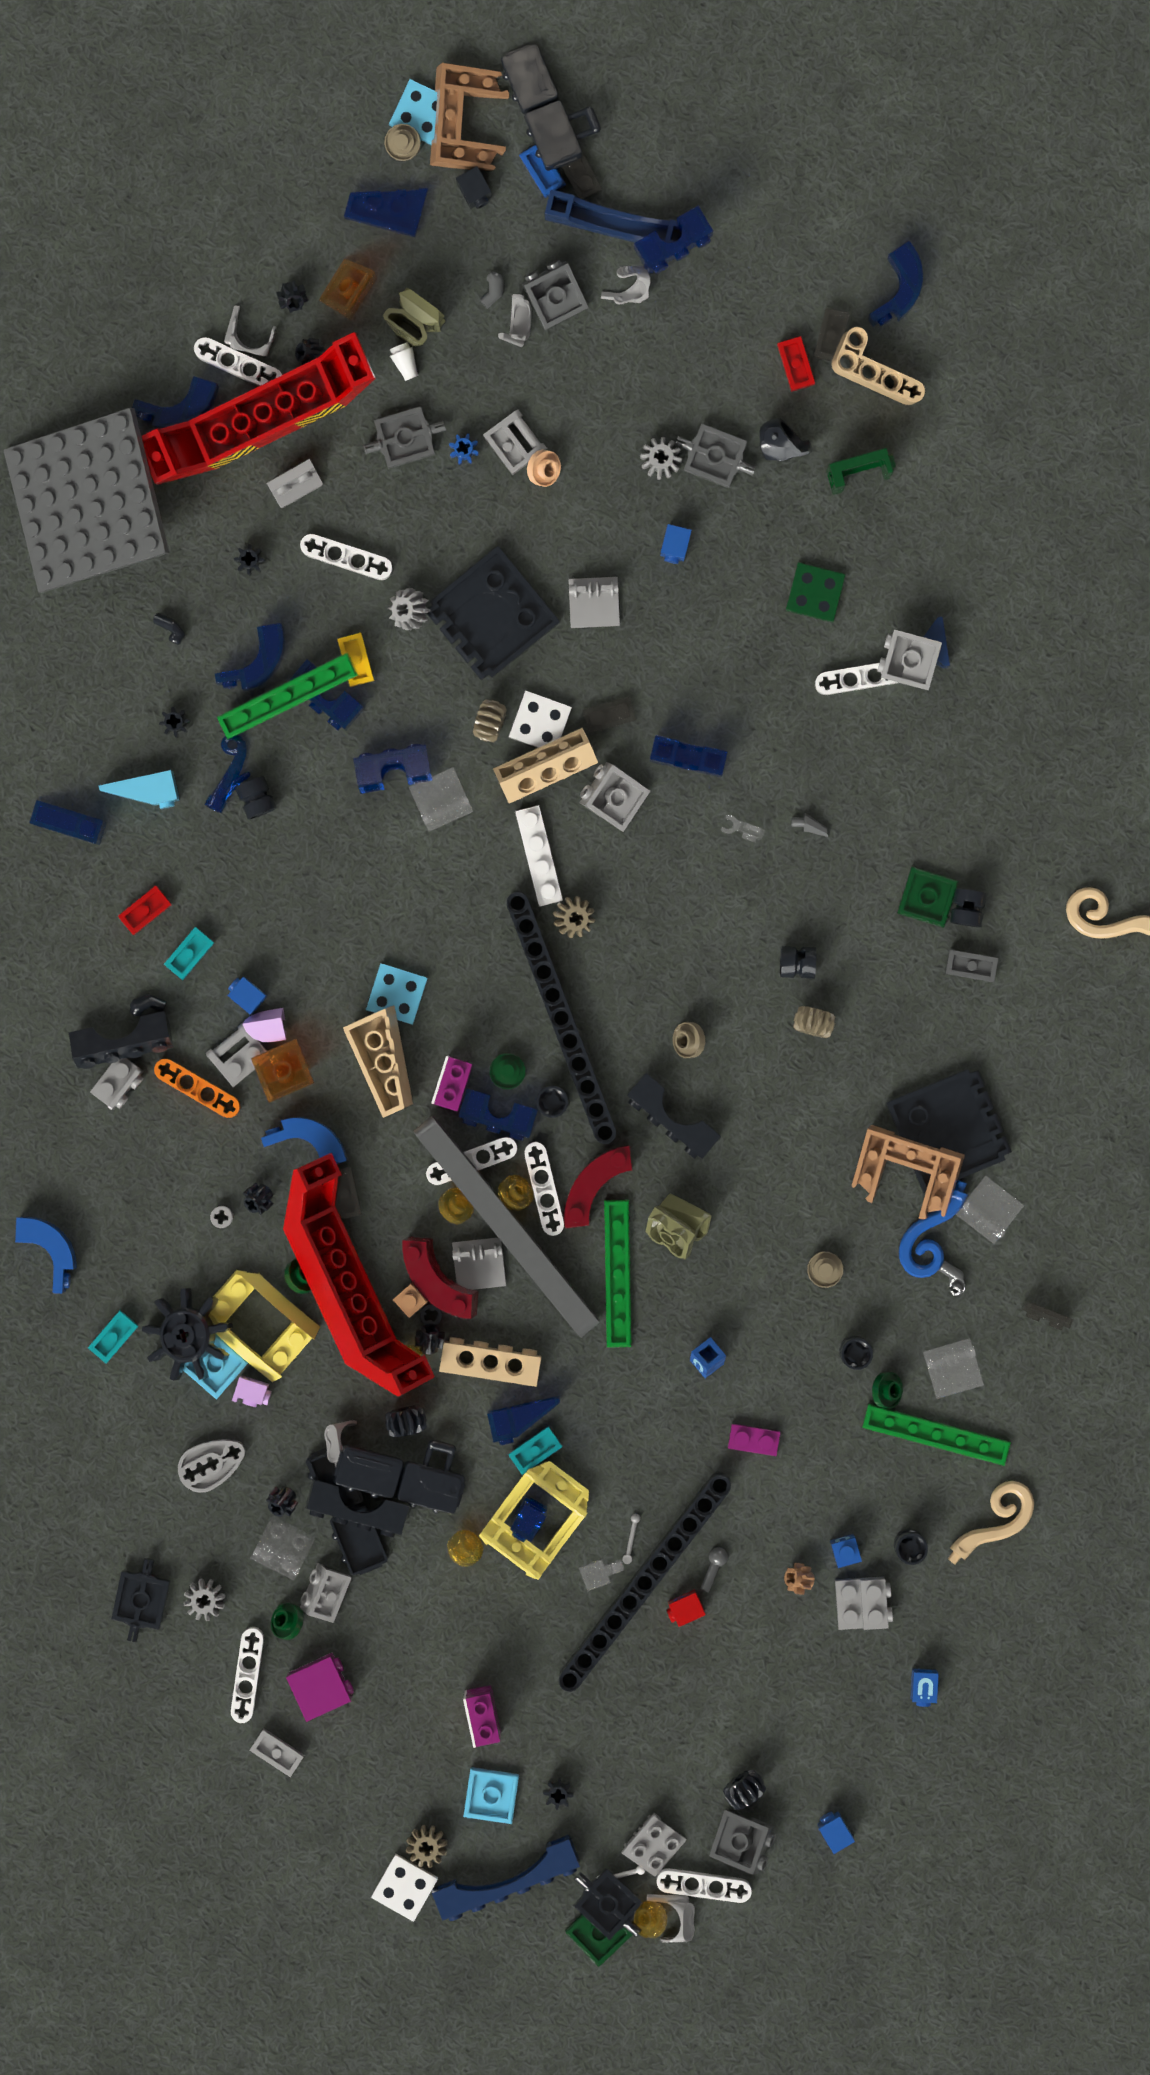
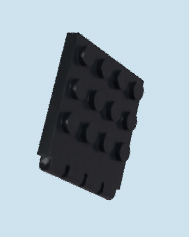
(492, 614)
(953, 1118)

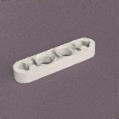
(239, 363)
(345, 559)
(862, 680)
(471, 1154)
(546, 1188)
(247, 1674)
(703, 1888)

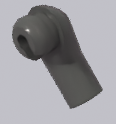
(496, 289)
(956, 1278)

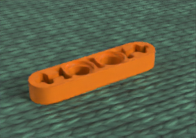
(195, 1091)

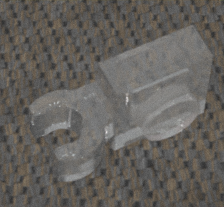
(749, 831)
(597, 1573)

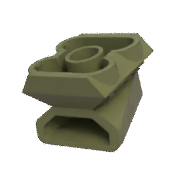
(414, 318)
(677, 1225)

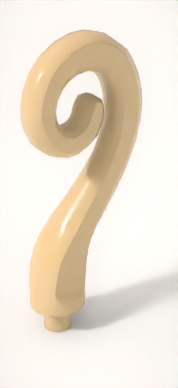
(1133, 924)
(969, 1541)

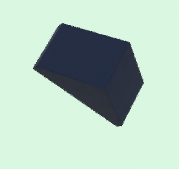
(937, 633)

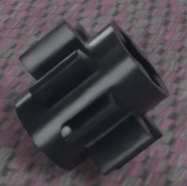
(292, 296)
(308, 350)
(254, 564)
(180, 726)
(258, 1198)
(429, 1339)
(282, 1501)
(563, 1798)

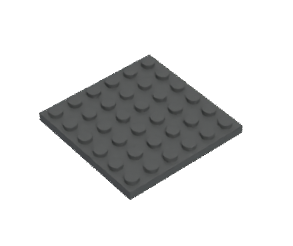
(86, 500)

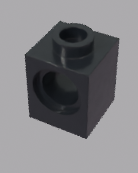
(474, 188)

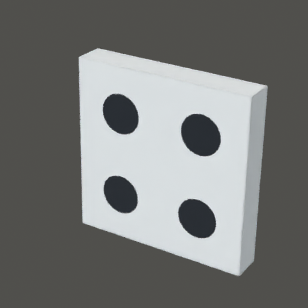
(539, 720)
(404, 1887)

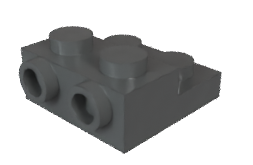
(554, 293)
(743, 1842)

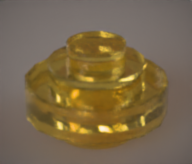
(515, 1192)
(455, 1206)
(465, 1548)
(651, 1919)

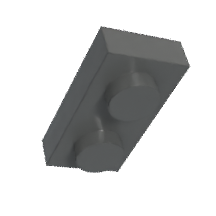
(971, 966)

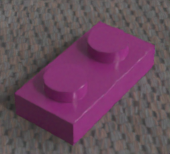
(753, 1439)

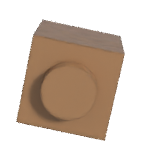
(410, 1300)

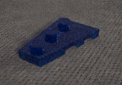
(391, 210)

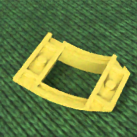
(286, 1346)
(525, 1554)

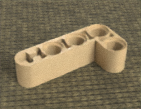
(879, 371)

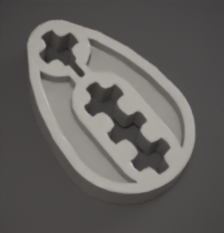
(213, 1477)

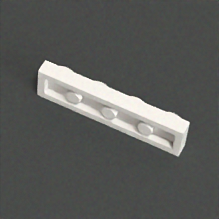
(539, 856)

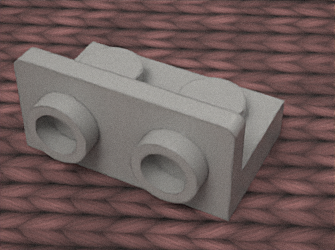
(295, 484)
(117, 1082)
(324, 1593)

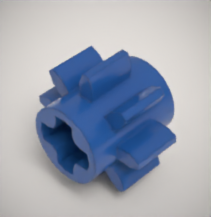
(460, 455)

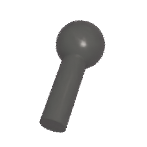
(717, 1558)

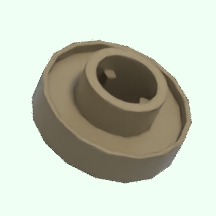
(402, 142)
(688, 1040)
(825, 1269)

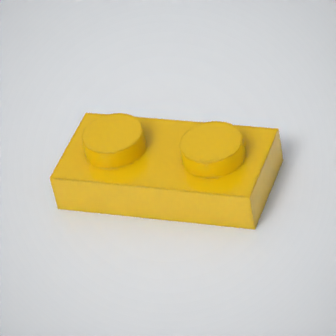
(356, 648)

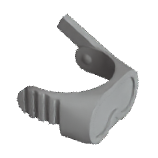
(637, 292)
(520, 321)
(232, 339)
(333, 1441)
(686, 1913)

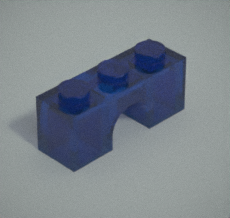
(657, 253)
(341, 711)
(688, 757)
(372, 768)
(476, 1110)
(528, 1519)

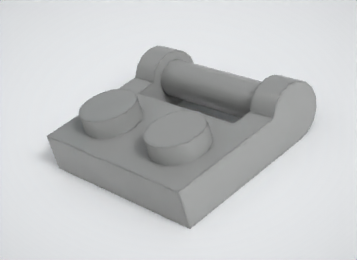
(507, 445)
(240, 1064)

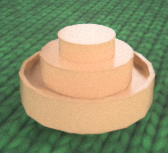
(543, 468)

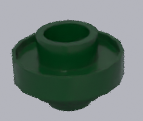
(507, 1071)
(295, 1278)
(887, 1390)
(287, 1621)

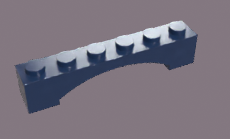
(578, 213)
(455, 1898)

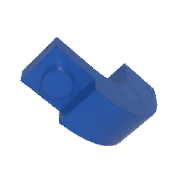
(314, 1132)
(55, 1242)

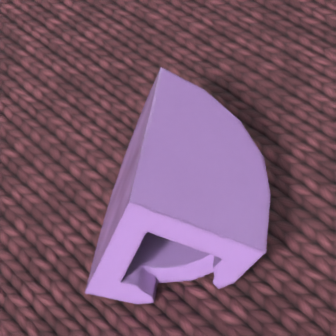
(266, 1025)

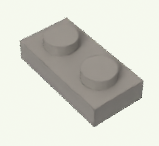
(277, 1752)

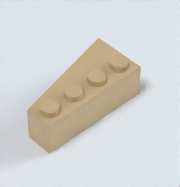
(381, 1058)

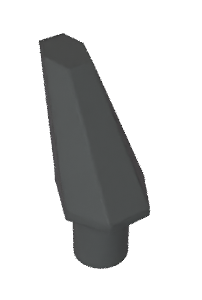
(810, 825)

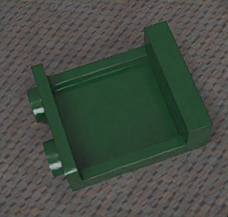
(857, 464)

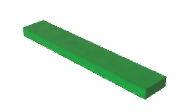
(287, 695)
(617, 1273)
(936, 1434)

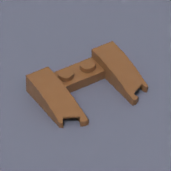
(451, 86)
(941, 1163)

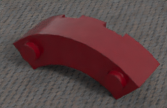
(590, 1181)
(431, 1281)

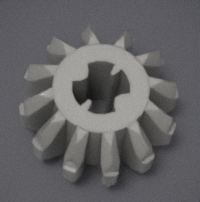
(653, 462)
(409, 609)
(198, 1592)

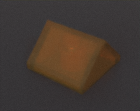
(348, 288)
(282, 1070)

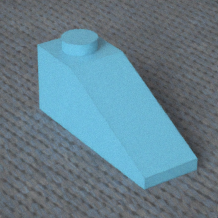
(150, 789)

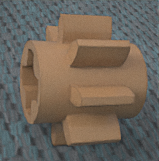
(799, 1578)

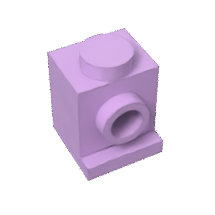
(252, 1391)

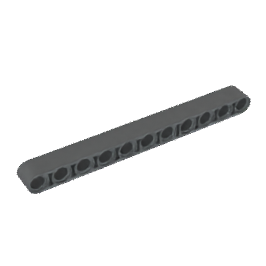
(506, 1226)

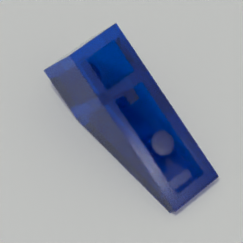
(68, 822)
(516, 1419)

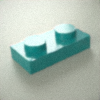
(189, 953)
(113, 1336)
(535, 1450)

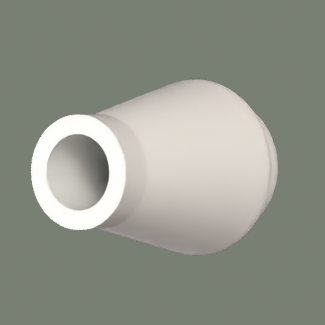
(404, 360)

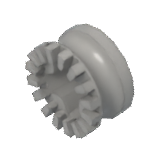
(215, 1221)

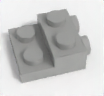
(909, 659)
(613, 796)
(863, 1603)

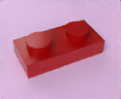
(795, 364)
(144, 910)

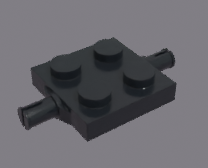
(140, 1600)
(607, 1904)

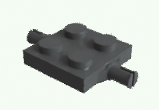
(404, 437)
(715, 456)

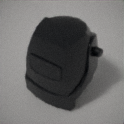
(781, 442)

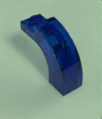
(910, 275)
(197, 402)
(264, 666)

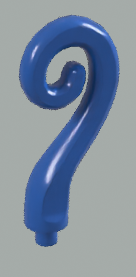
(922, 1225)

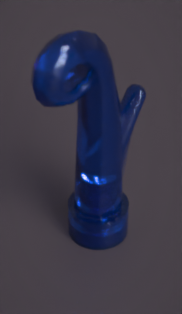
(231, 778)

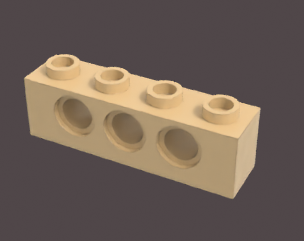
(545, 765)
(501, 1372)

